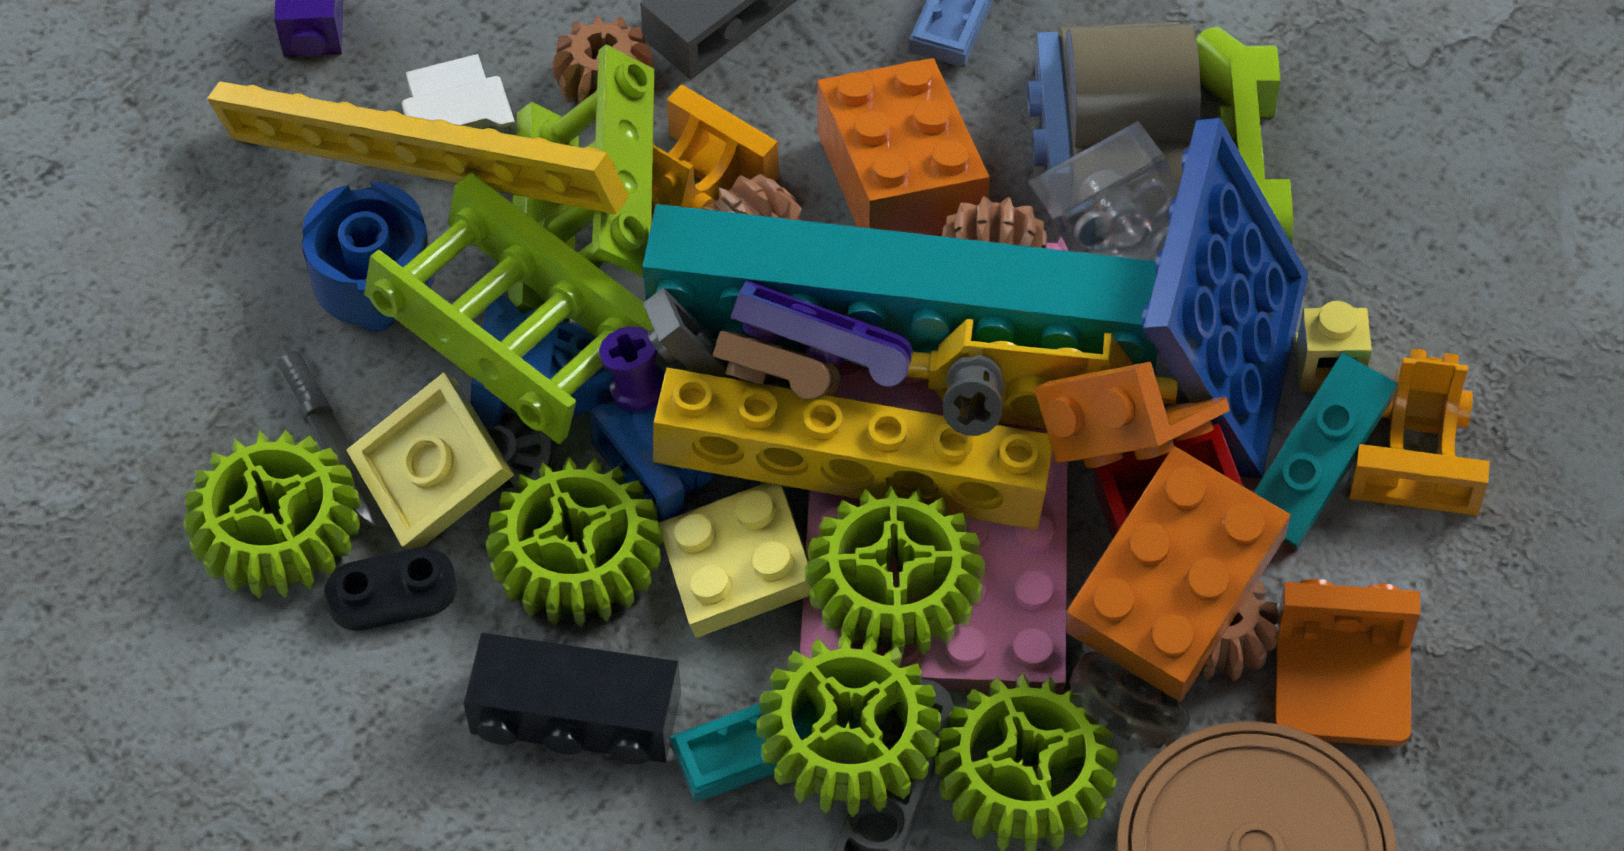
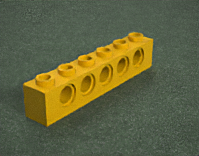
(848, 447)

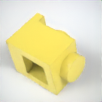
(1327, 334)

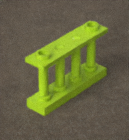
(625, 131)
(526, 255)

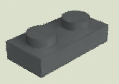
(682, 337)

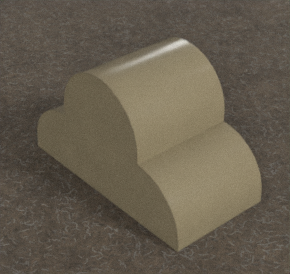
(1132, 76)

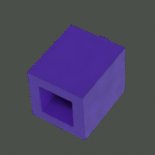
(309, 27)

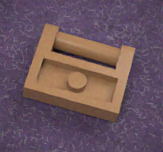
(762, 360)

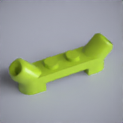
(1249, 85)

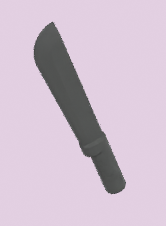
(318, 413)

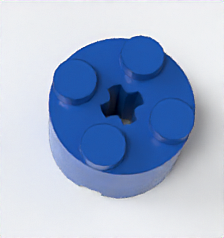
(344, 233)

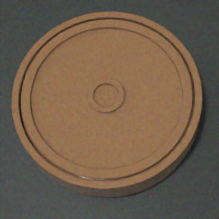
(1253, 792)

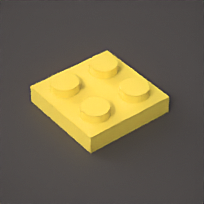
(429, 462)
(736, 558)

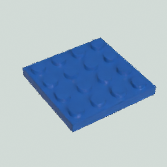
(1226, 295)

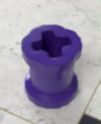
(631, 361)

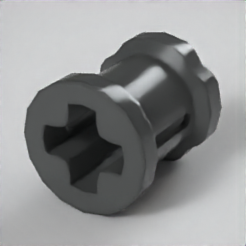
(985, 406)

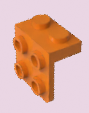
(1116, 413)
(1346, 661)

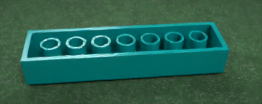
(901, 281)

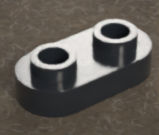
(390, 591)

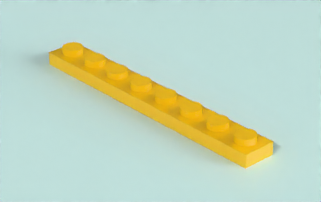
(420, 146)

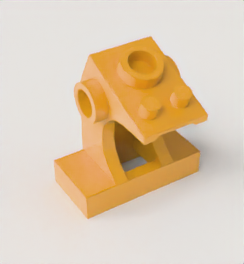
(711, 147)
(1428, 402)

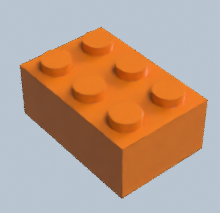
(899, 147)
(1177, 573)

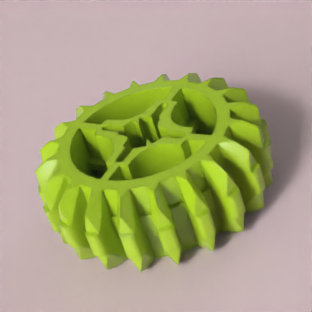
(251, 544)
(553, 571)
(848, 572)
(881, 689)
(1066, 740)

